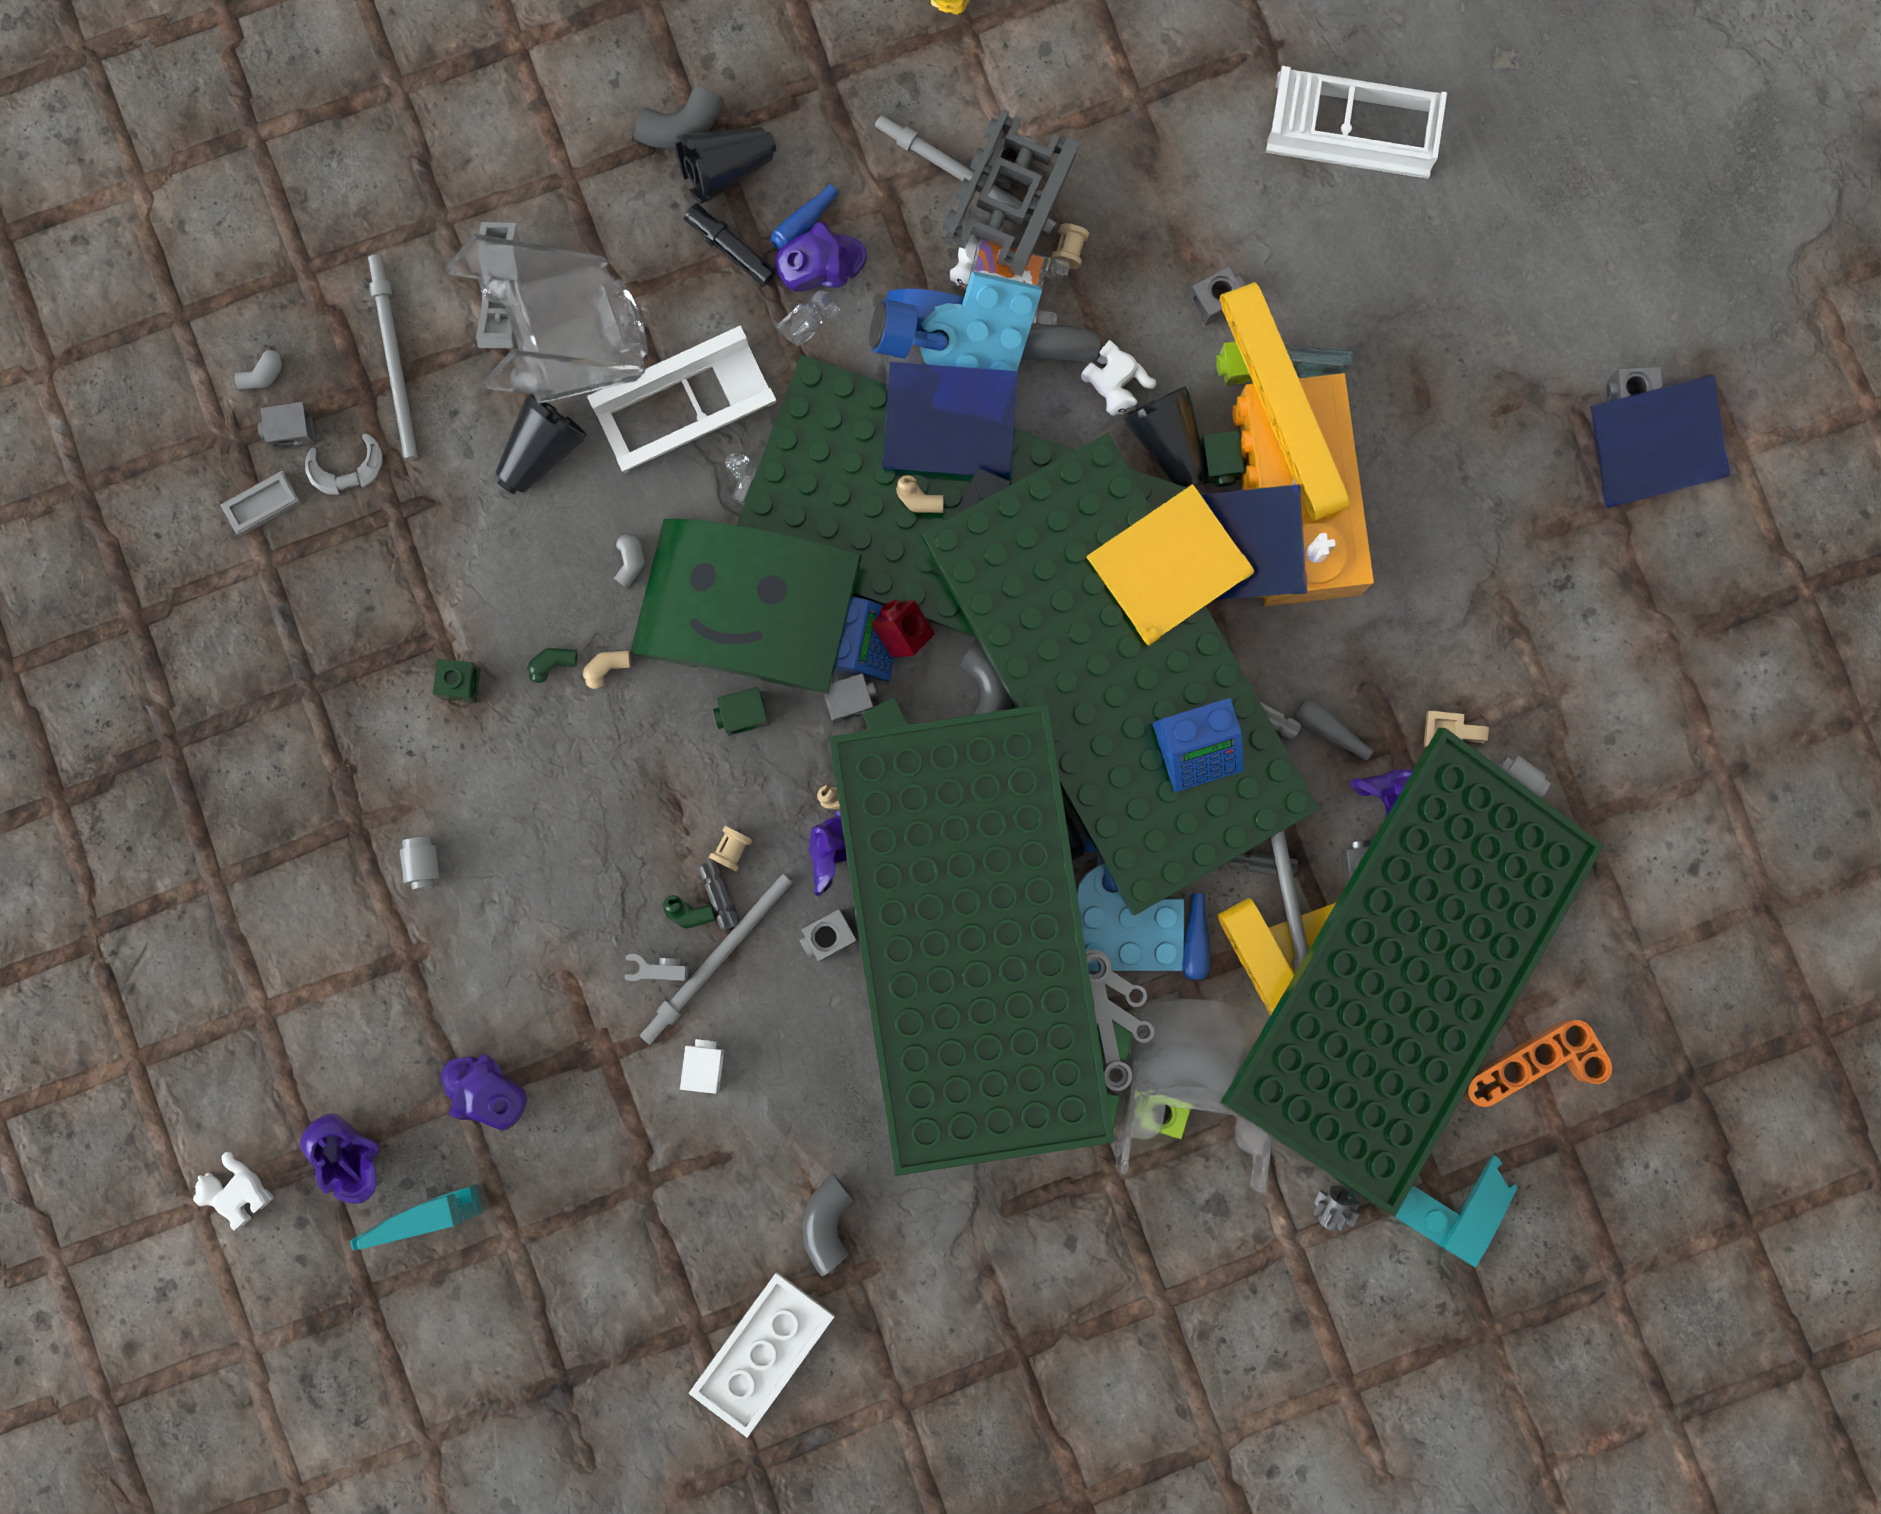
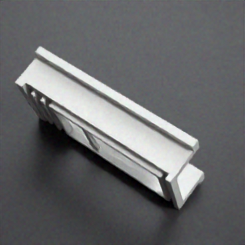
(1296, 115)
(735, 370)

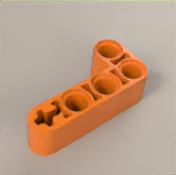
(1530, 1069)

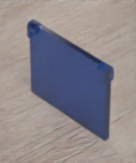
(949, 419)
(1660, 441)
(1269, 533)

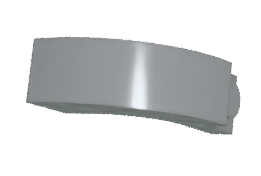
(494, 325)

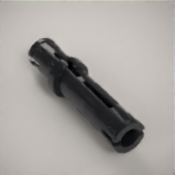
(721, 237)

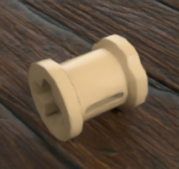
(1071, 244)
(730, 848)

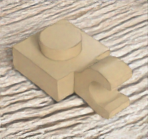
(1455, 723)

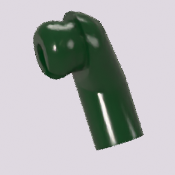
(547, 659)
(686, 915)

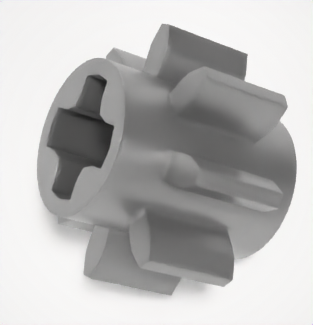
(1336, 1208)

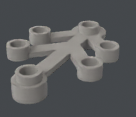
(1107, 1011)

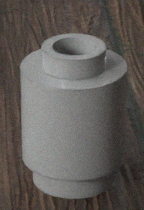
(1526, 774)
(419, 863)

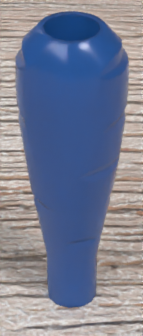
(803, 219)
(1196, 942)

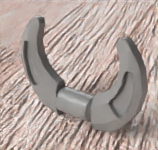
(366, 475)

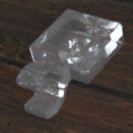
(805, 320)

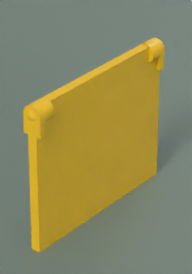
(1170, 564)

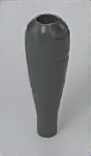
(1326, 725)

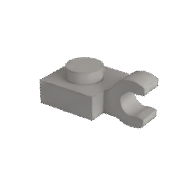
(666, 970)

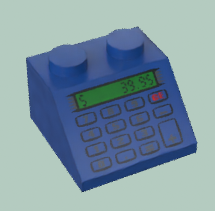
(861, 647)
(1201, 744)

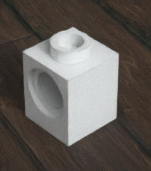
(702, 1067)

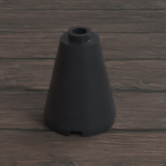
(722, 158)
(1171, 436)
(536, 445)

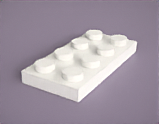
(761, 1354)

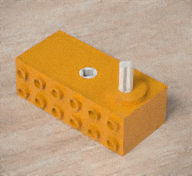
(1333, 545)

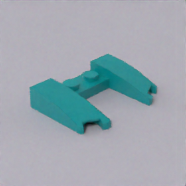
(423, 1218)
(1475, 1224)

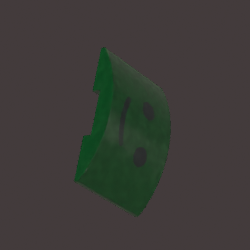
(746, 603)

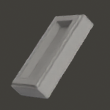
(261, 503)

